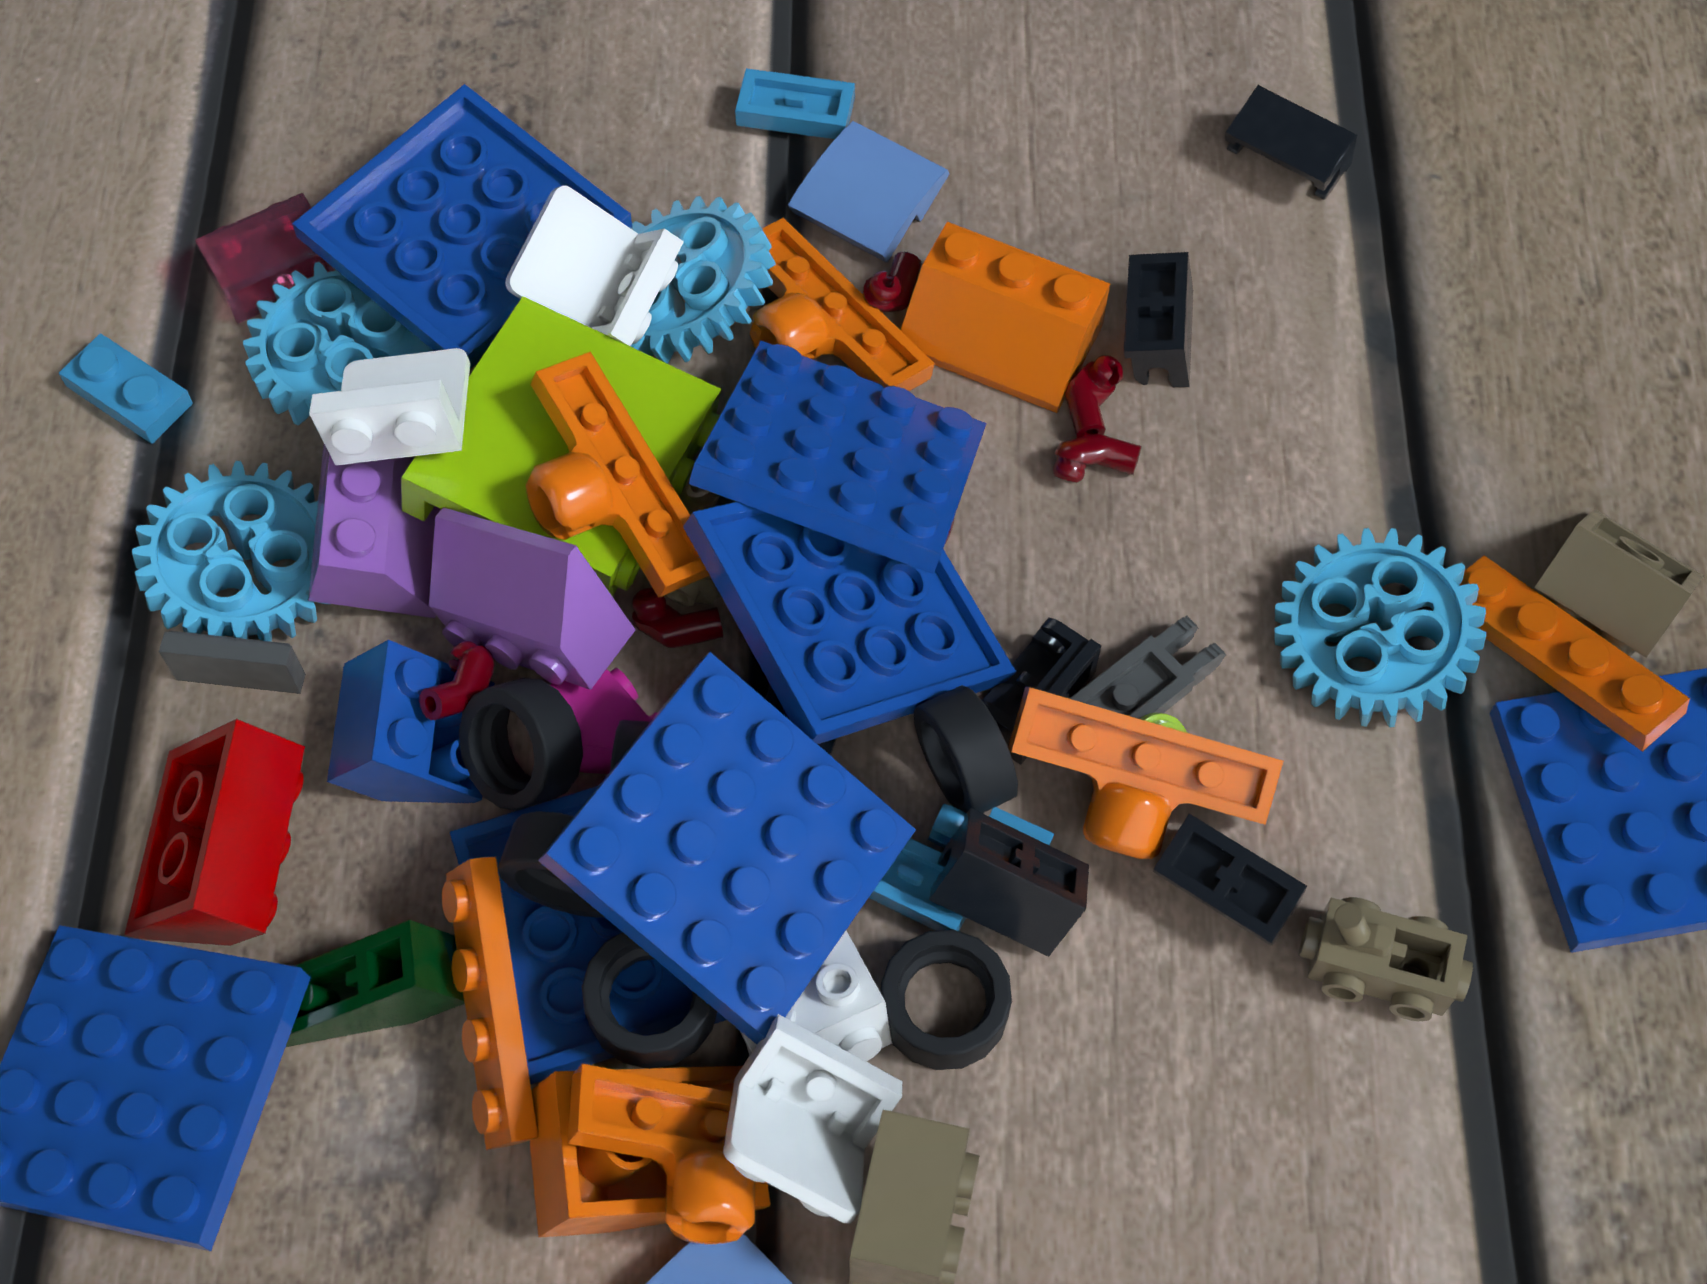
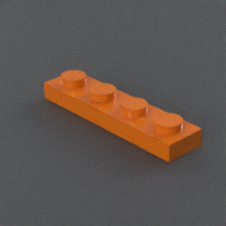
(1574, 657)
(493, 1024)

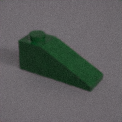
(377, 983)

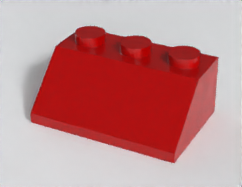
(218, 838)

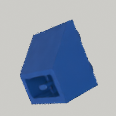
(384, 739)

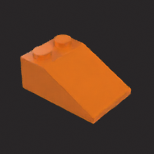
(597, 1189)

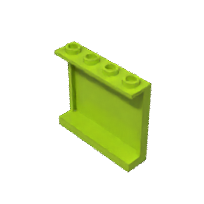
(512, 431)

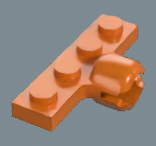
(827, 314)
(608, 477)
(1141, 770)
(680, 1129)

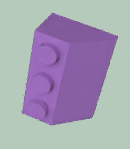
(364, 542)
(524, 599)

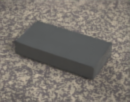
(232, 661)

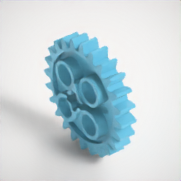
(719, 277)
(329, 326)
(187, 581)
(1402, 673)

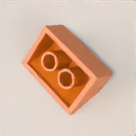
(1004, 316)

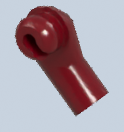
(893, 291)
(1089, 391)
(1097, 450)
(669, 626)
(472, 675)

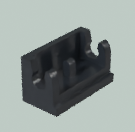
(1293, 139)
(1159, 316)
(1053, 662)
(1230, 879)
(1011, 883)

